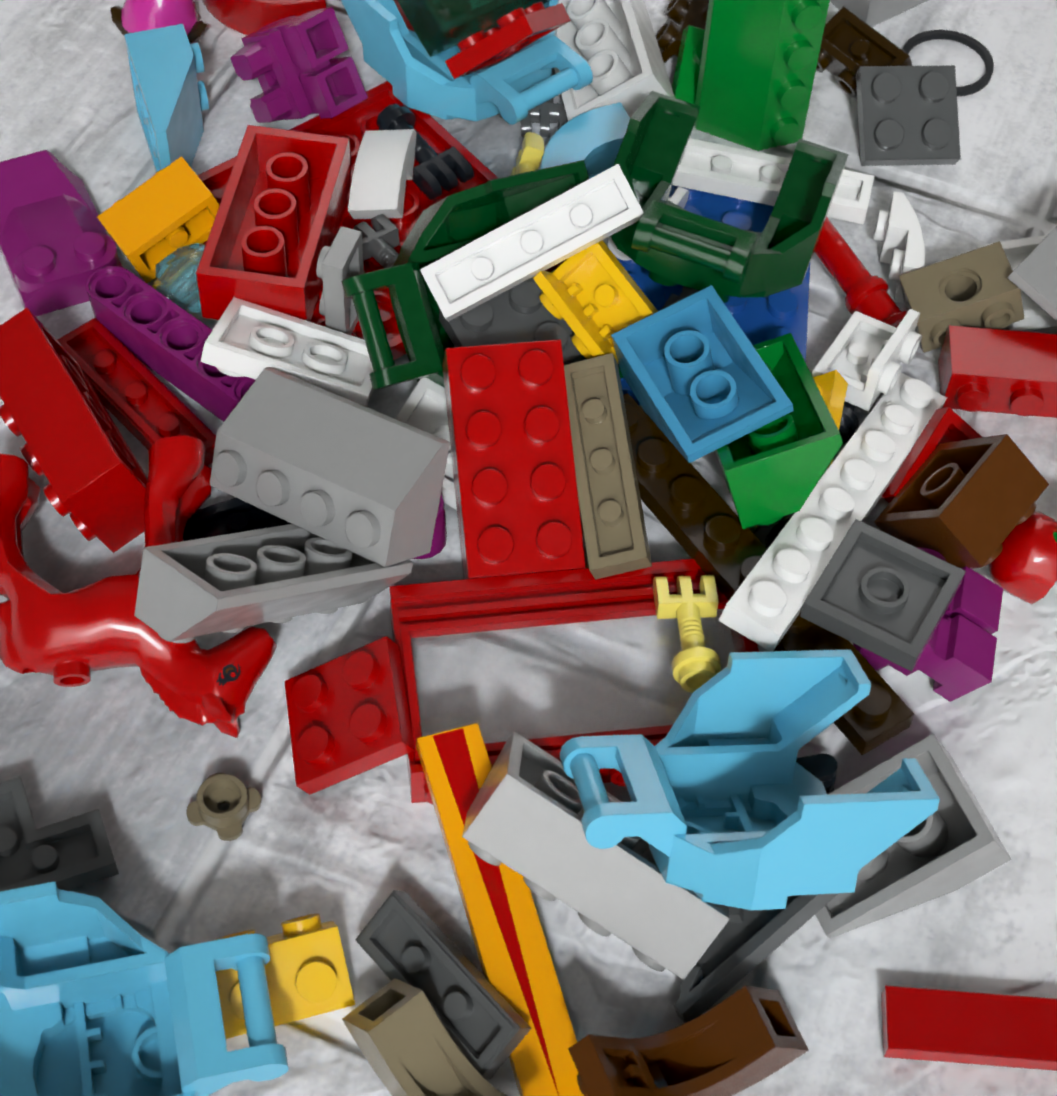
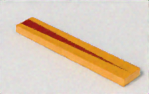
(501, 918)

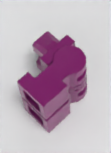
(299, 68)
(962, 646)

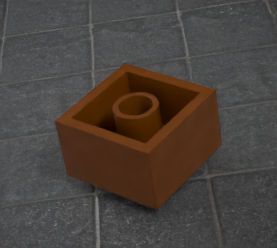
(965, 500)

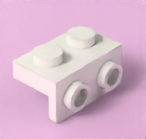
(870, 356)

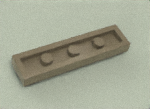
(605, 469)

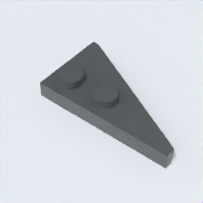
(740, 948)

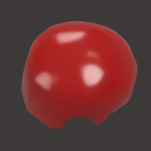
(1028, 559)

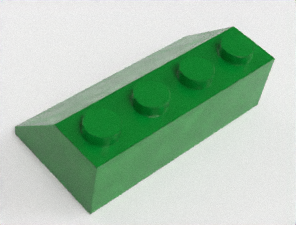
(759, 69)
(783, 461)

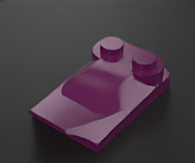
(50, 233)

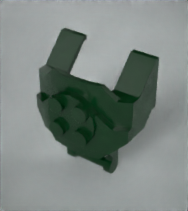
(437, 233)
(705, 252)

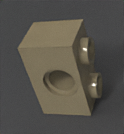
(962, 292)

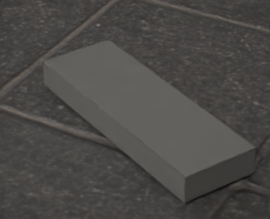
(419, 953)

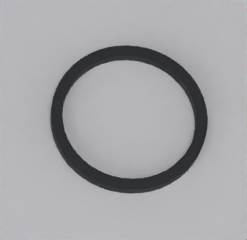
(966, 40)

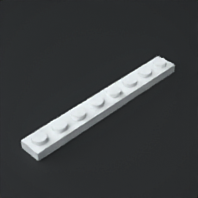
(847, 491)

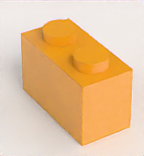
(161, 216)

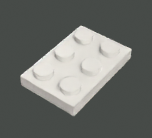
(260, 338)

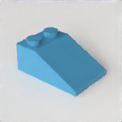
(698, 375)

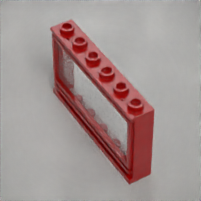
(545, 657)

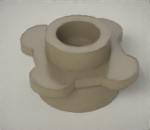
(221, 789)

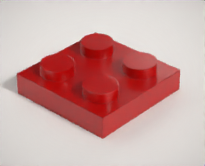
(511, 35)
(348, 715)

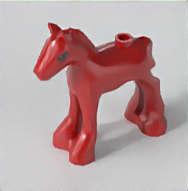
(97, 623)

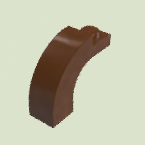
(708, 1056)

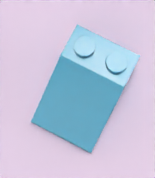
(168, 92)

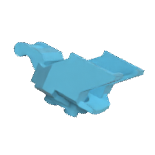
(429, 87)
(731, 802)
(116, 1015)

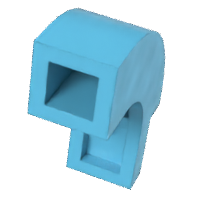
(589, 137)

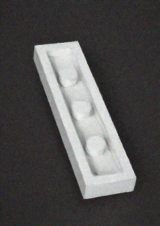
(759, 178)
(532, 243)

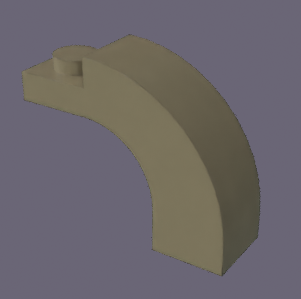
(411, 1046)

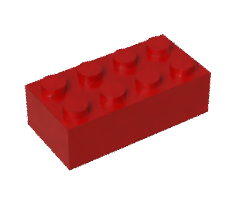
(275, 221)
(69, 434)
(512, 459)

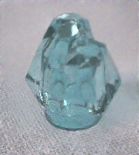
(178, 276)

